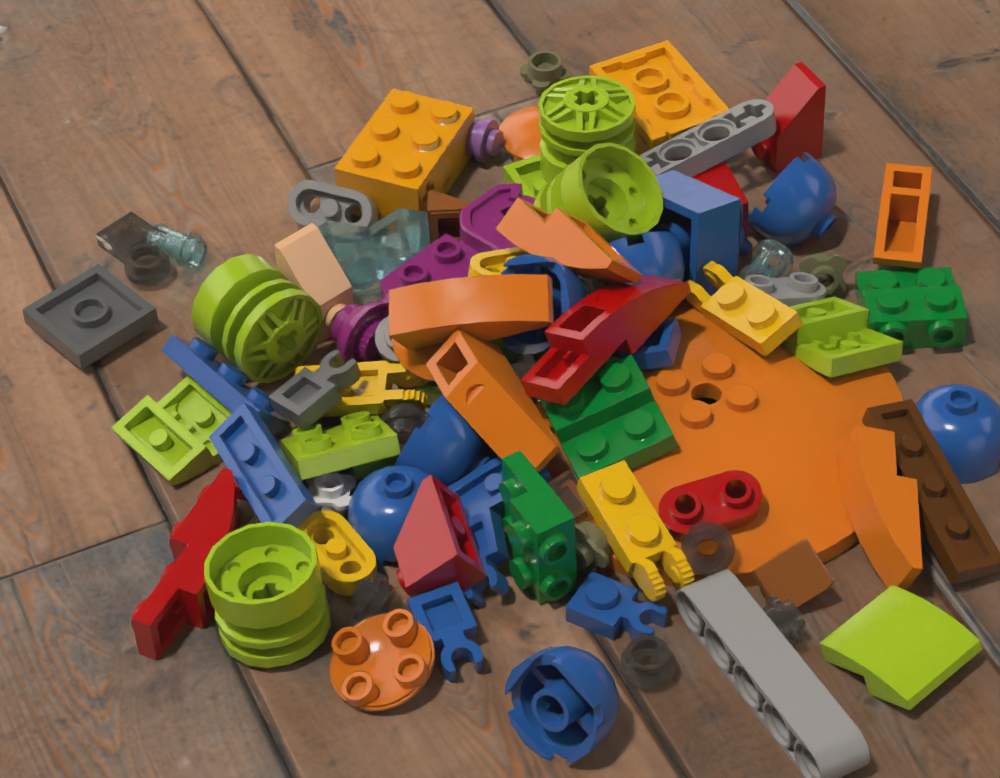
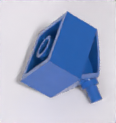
(705, 224)

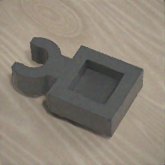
(312, 393)

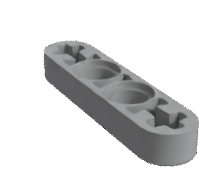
(739, 126)

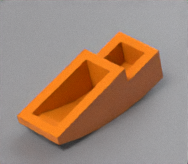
(903, 215)
(566, 240)
(476, 304)
(881, 504)

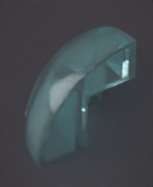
(376, 250)

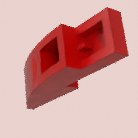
(597, 326)
(182, 589)

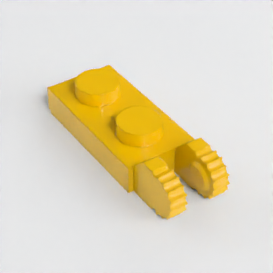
(744, 310)
(374, 389)
(634, 529)

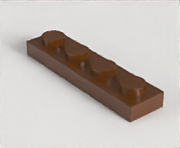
(944, 507)

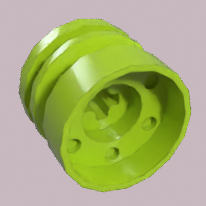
(583, 114)
(609, 191)
(257, 318)
(267, 594)

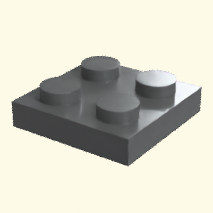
(90, 316)

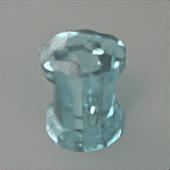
(762, 256)

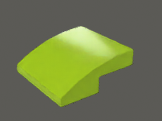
(838, 338)
(175, 431)
(901, 646)

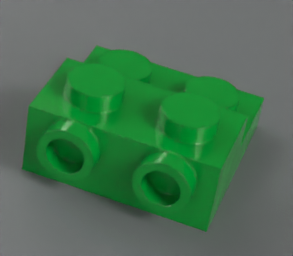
(914, 306)
(611, 420)
(538, 531)

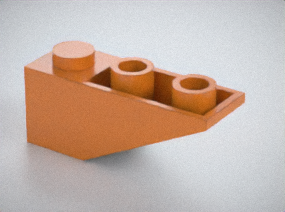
(492, 398)

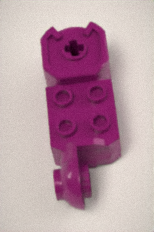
(443, 259)

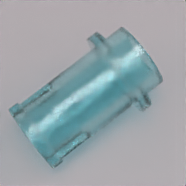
(186, 248)

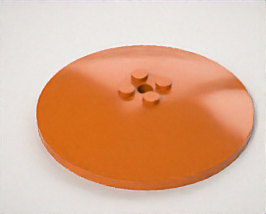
(768, 421)

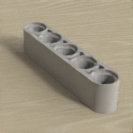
(772, 677)

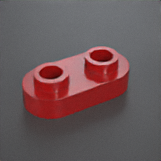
(712, 503)

